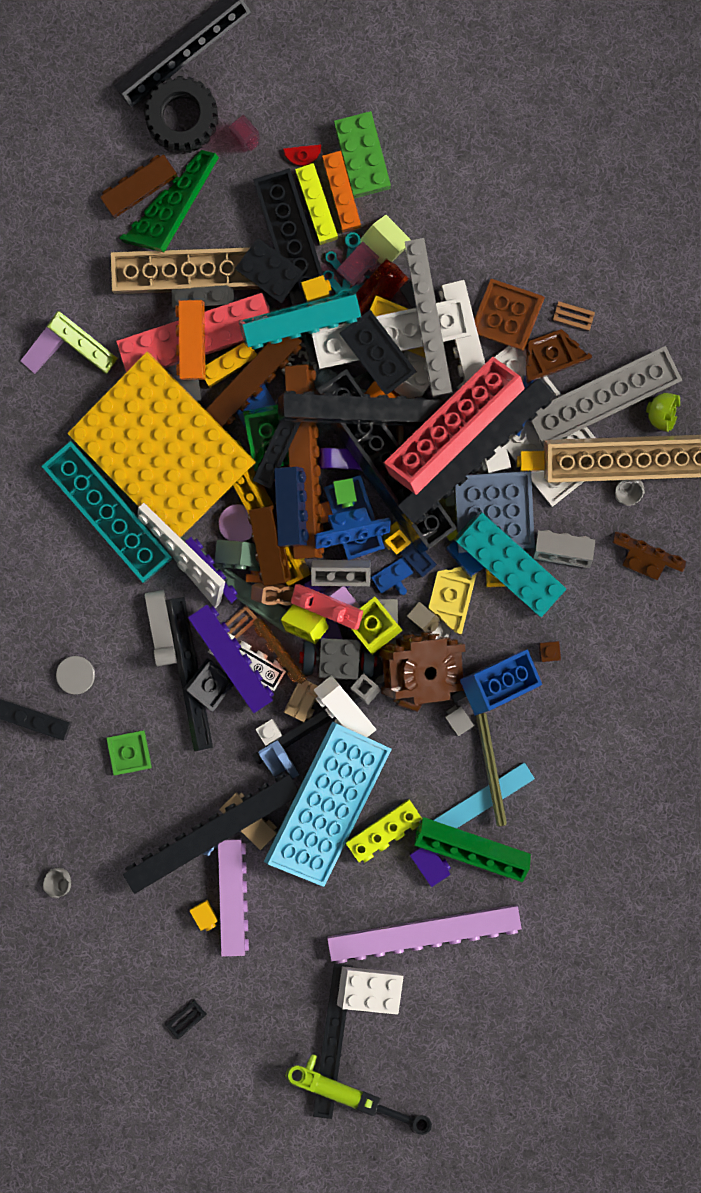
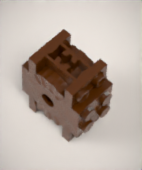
(413, 660)

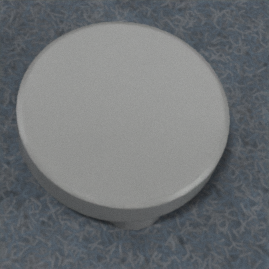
(75, 675)

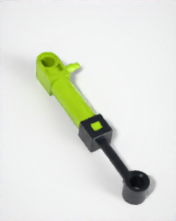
(350, 1096)

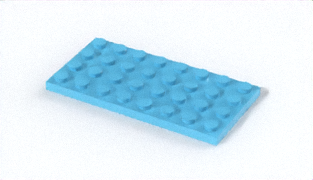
(327, 804)

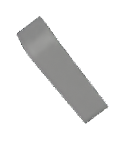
(160, 628)

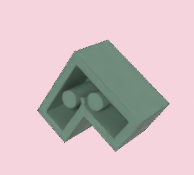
(236, 553)

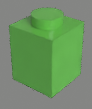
(345, 492)

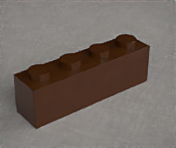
(138, 186)
(270, 556)

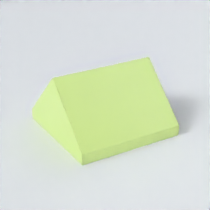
(385, 239)

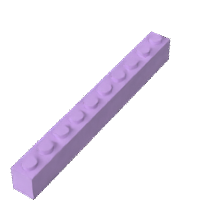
(423, 933)

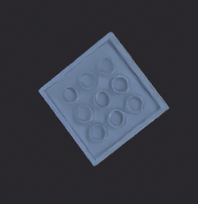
(503, 499)

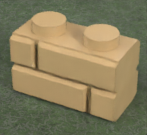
(302, 701)

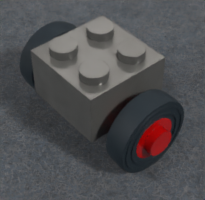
(337, 659)

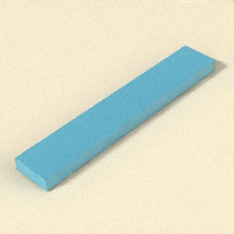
(482, 799)

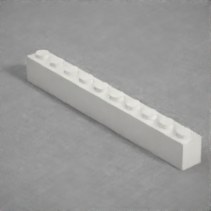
(471, 360)

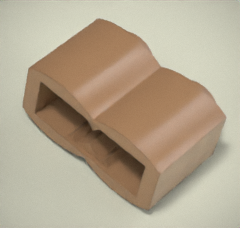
(272, 594)

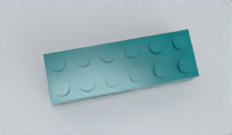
(299, 319)
(510, 563)

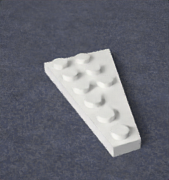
(187, 560)

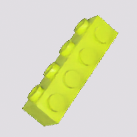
(383, 831)

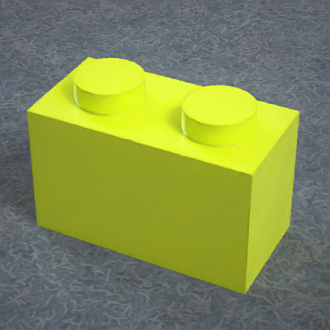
(304, 624)

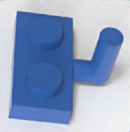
(393, 576)

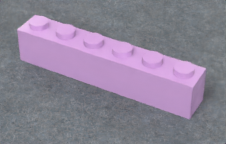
(232, 897)

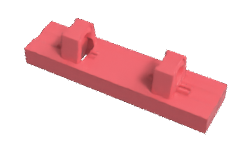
(327, 606)

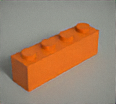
(341, 191)
(191, 340)

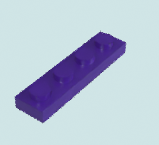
(229, 591)

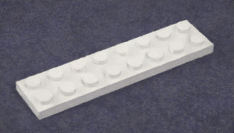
(402, 328)

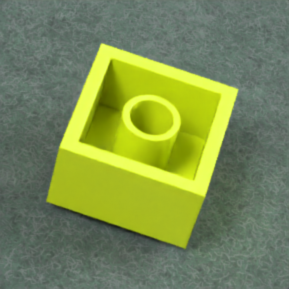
(376, 626)

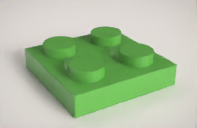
(129, 752)

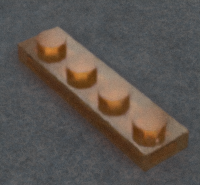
(275, 646)

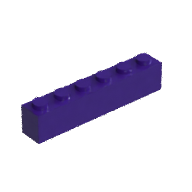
(230, 658)

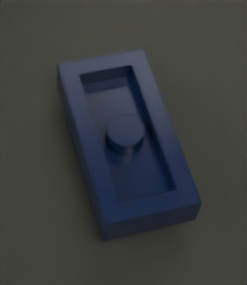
(420, 562)

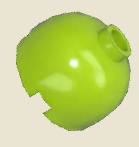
(663, 411)

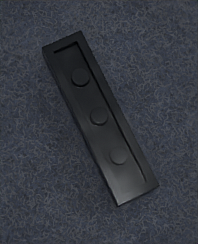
(275, 452)

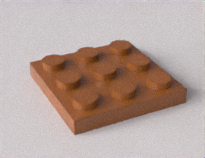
(507, 314)

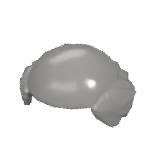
(629, 491)
(57, 882)

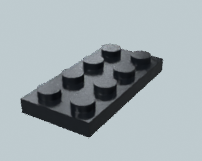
(378, 352)

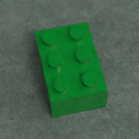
(260, 427)

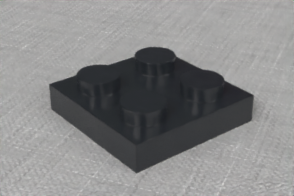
(209, 685)

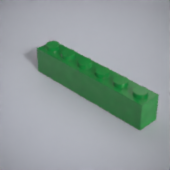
(472, 849)

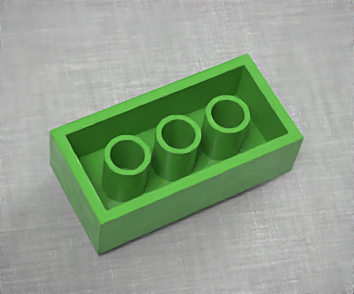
(362, 154)

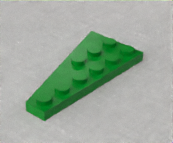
(171, 206)

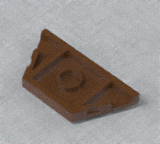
(552, 354)

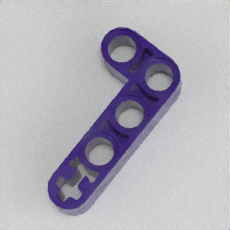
(337, 459)

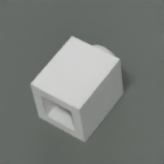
(269, 732)

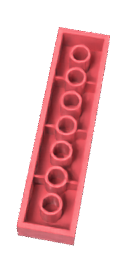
(221, 332)
(454, 425)

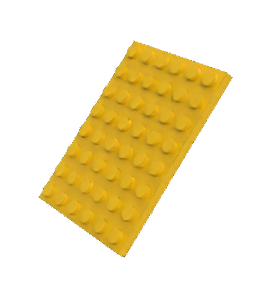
(161, 445)

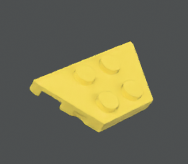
(452, 597)

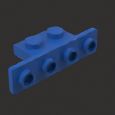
(350, 527)

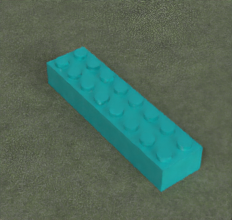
(107, 512)

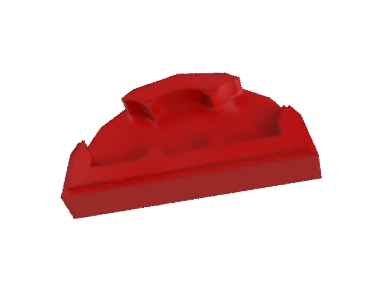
(302, 155)

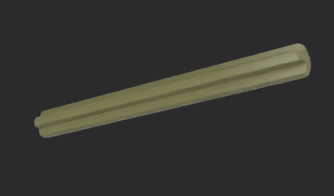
(491, 769)

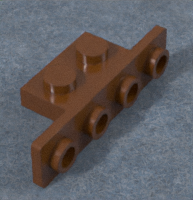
(646, 558)

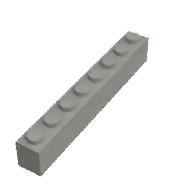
(428, 317)

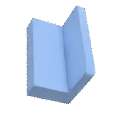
(277, 759)

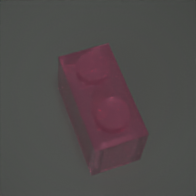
(245, 133)
(357, 264)

